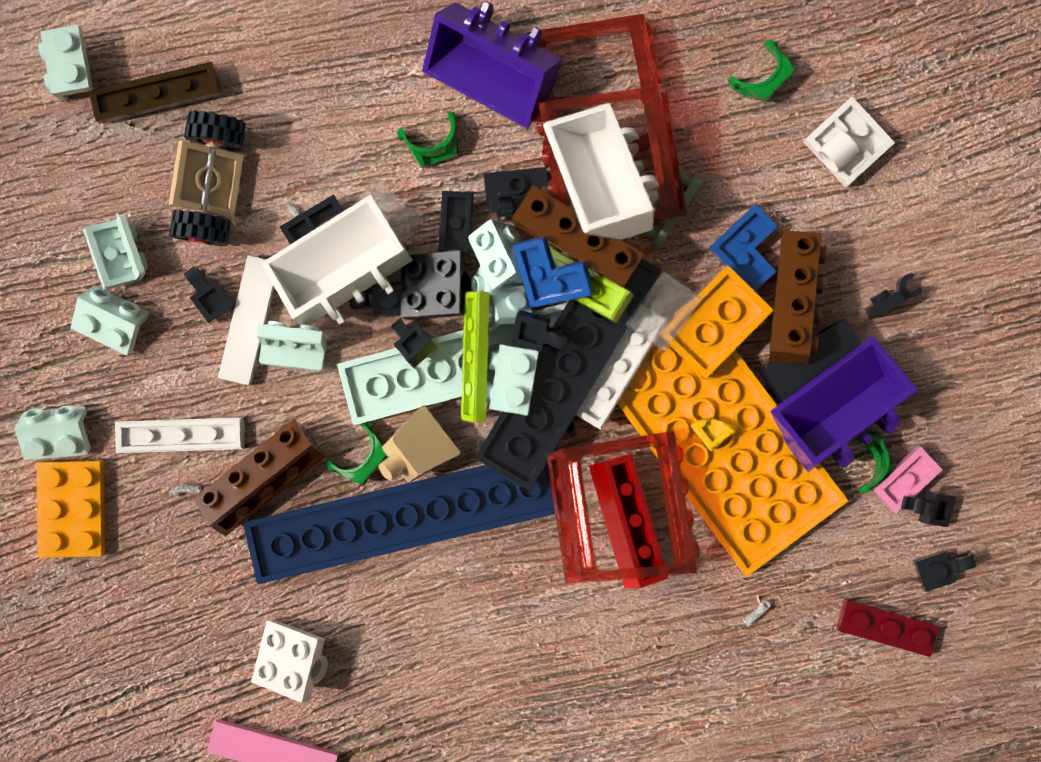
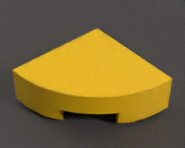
(712, 432)

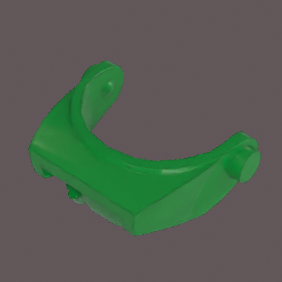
(764, 90)
(428, 156)
(883, 460)
(368, 467)

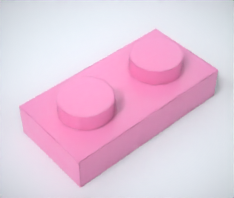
(907, 478)

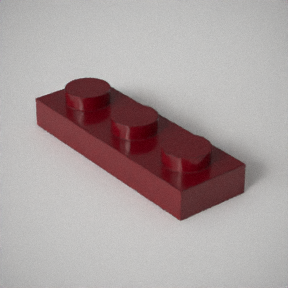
(887, 627)

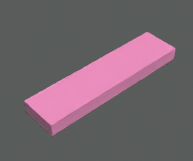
(253, 745)

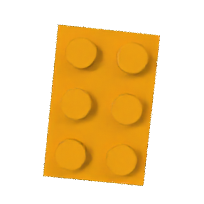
(720, 322)
(70, 509)

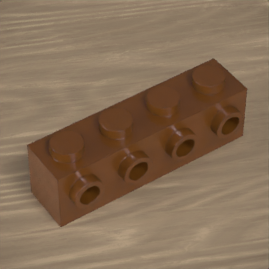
(544, 215)
(795, 297)
(259, 477)

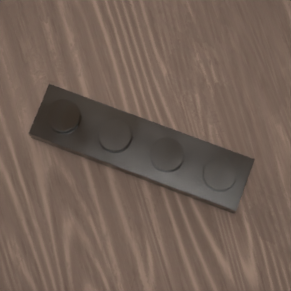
(155, 92)

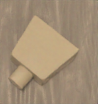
(417, 448)

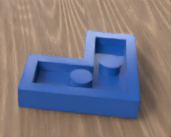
(738, 247)
(543, 280)

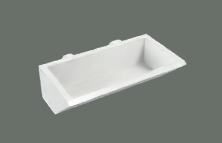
(602, 174)
(337, 263)

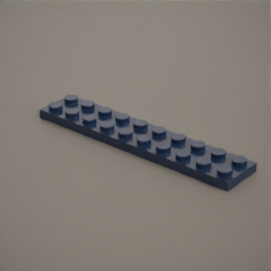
(391, 520)

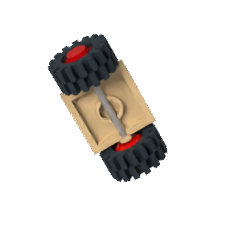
(206, 178)

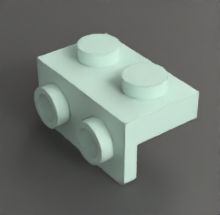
(65, 61)
(115, 252)
(495, 252)
(503, 302)
(108, 319)
(291, 346)
(512, 379)
(52, 433)

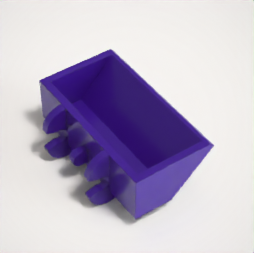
(491, 62)
(843, 405)

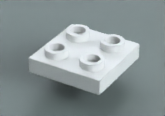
(848, 142)
(289, 661)

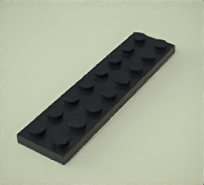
(561, 382)

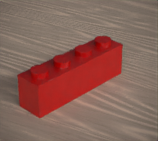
(627, 517)

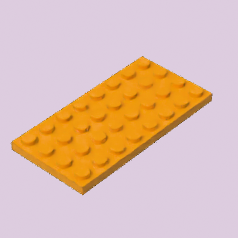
(751, 483)

